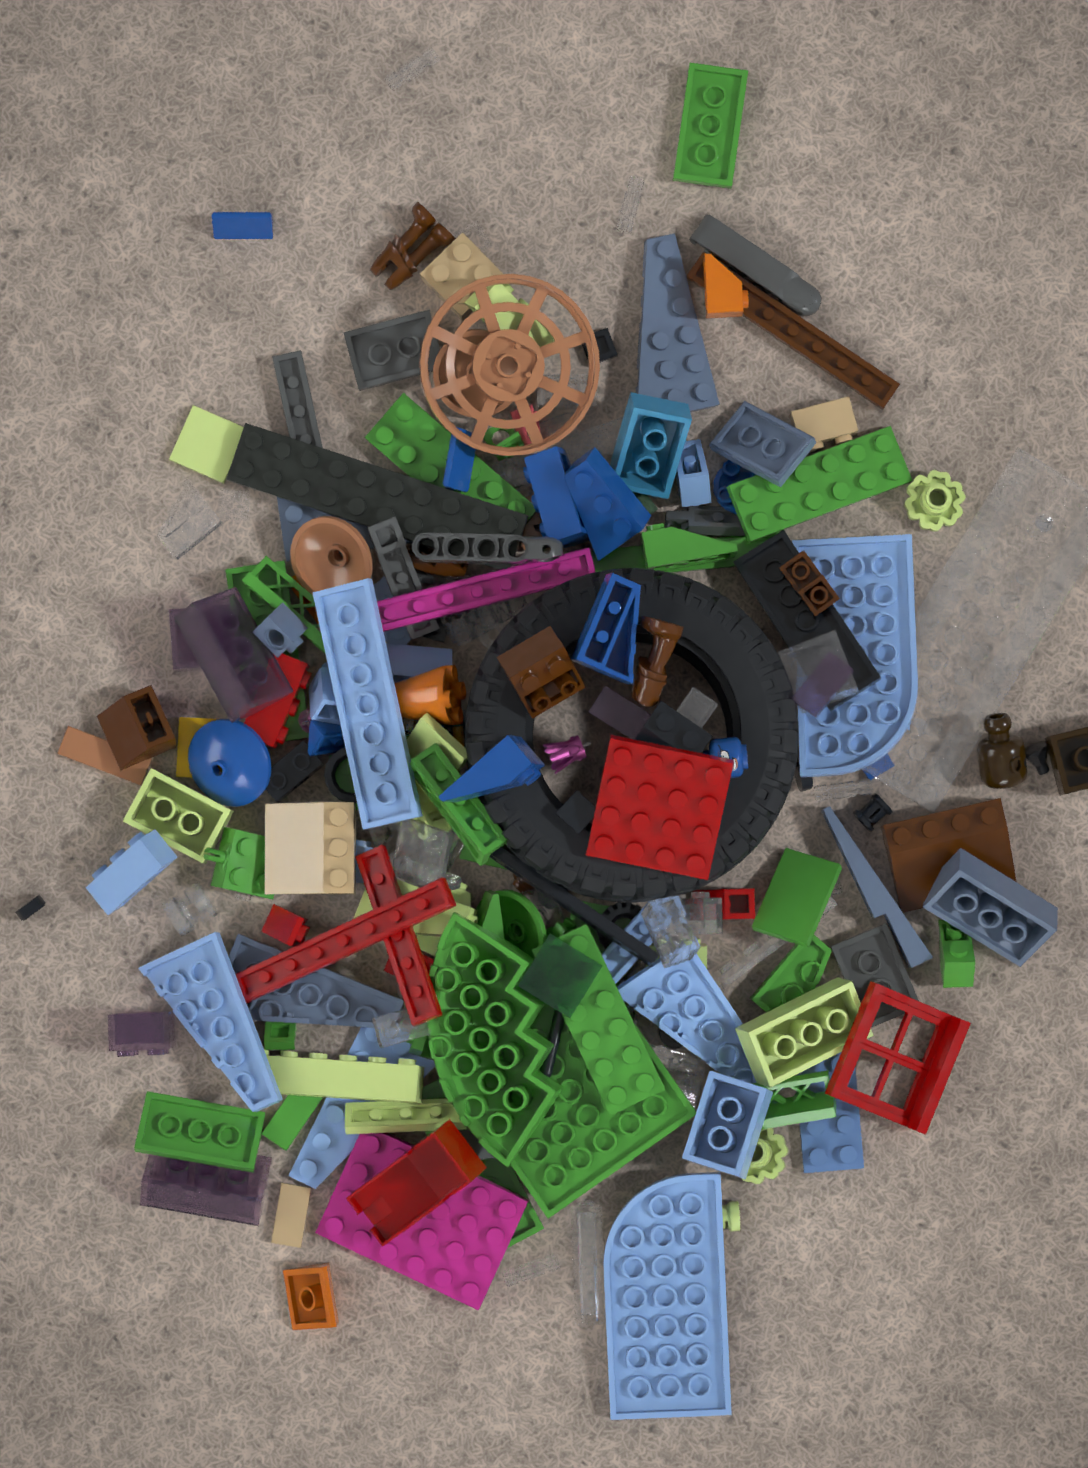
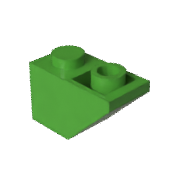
(956, 956)

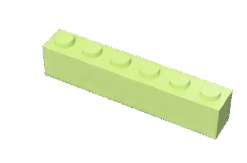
(347, 1077)

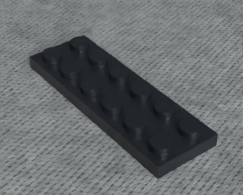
(791, 614)

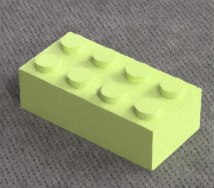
(800, 1032)

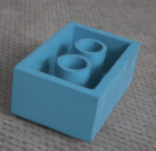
(651, 444)

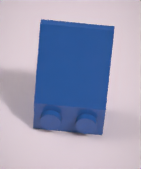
(502, 768)

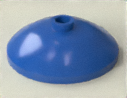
(239, 754)

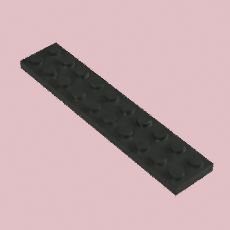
(365, 491)

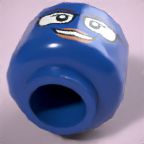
(731, 749)

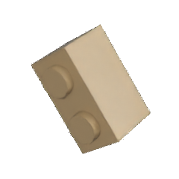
(827, 422)

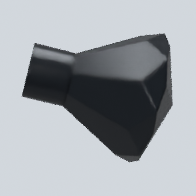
(1037, 755)

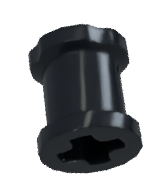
(872, 812)

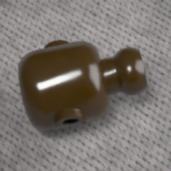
(1001, 754)

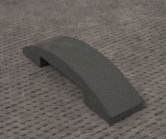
(398, 567)

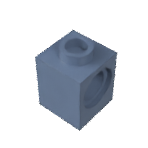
(281, 631)

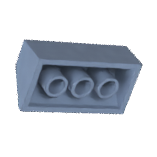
(991, 908)

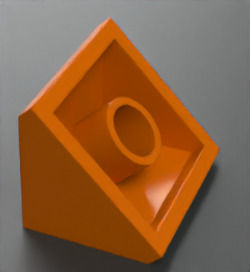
(311, 1297)

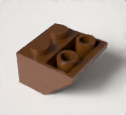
(541, 672)
(136, 728)

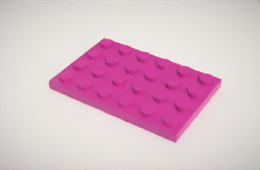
(450, 1248)

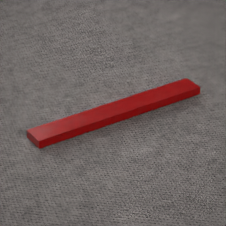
(346, 939)

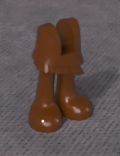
(397, 250)
(650, 673)

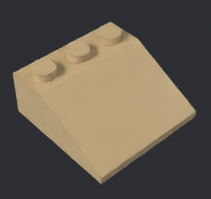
(310, 848)

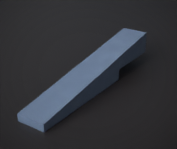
(875, 894)

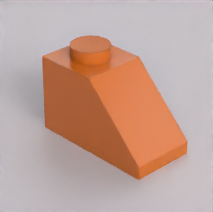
(722, 290)

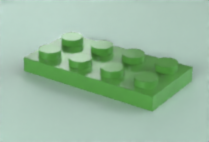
(710, 125)
(199, 1132)

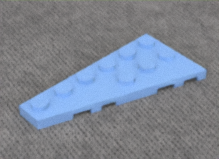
(212, 1008)
(692, 1011)
(327, 1141)

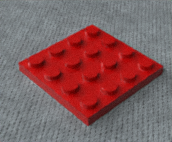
(659, 807)

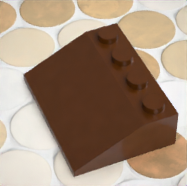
(925, 843)

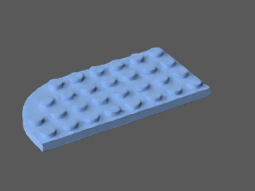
(878, 607)
(668, 1302)

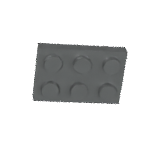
(389, 350)
(875, 959)

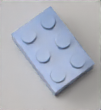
(727, 1124)

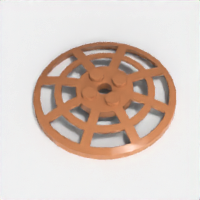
(528, 360)

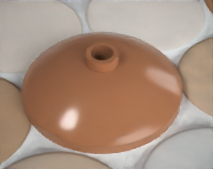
(463, 367)
(317, 555)

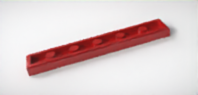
(402, 947)

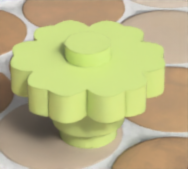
(934, 500)
(767, 1157)

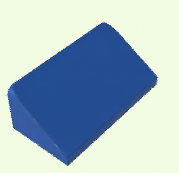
(242, 225)
(459, 464)
(324, 738)

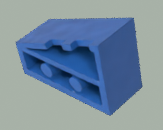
(553, 498)
(604, 503)
(610, 630)

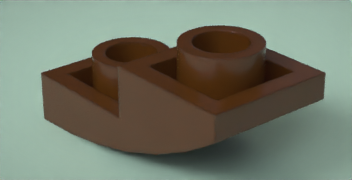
(442, 569)
(809, 583)

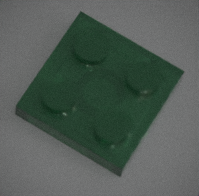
(560, 975)

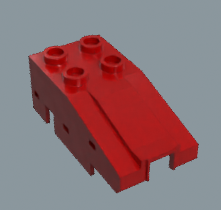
(417, 1182)

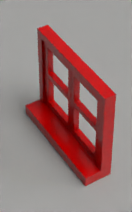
(931, 1072)

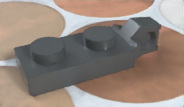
(705, 521)

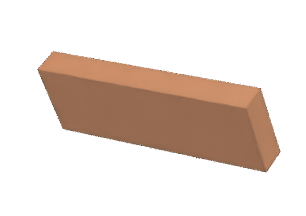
(98, 754)

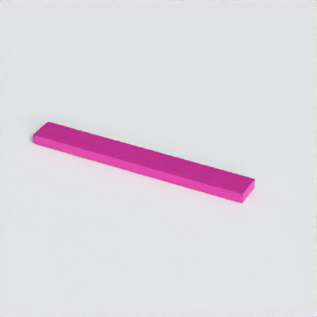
(482, 590)

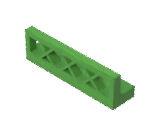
(273, 600)
(467, 817)
(803, 1106)

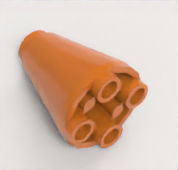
(433, 693)

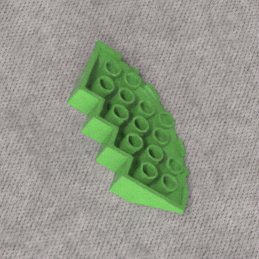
(485, 1040)

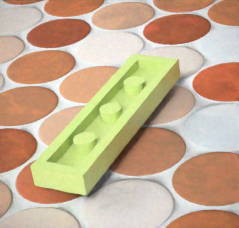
(399, 1117)

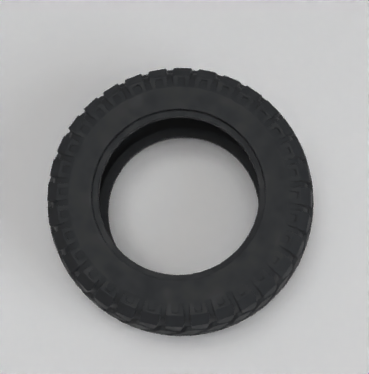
(742, 673)

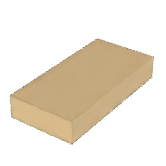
(291, 1215)

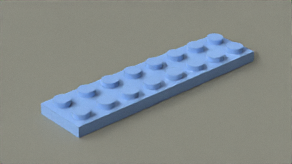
(367, 704)

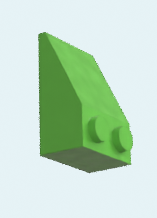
(676, 548)

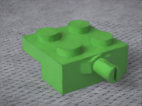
(240, 862)

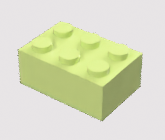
(178, 814)

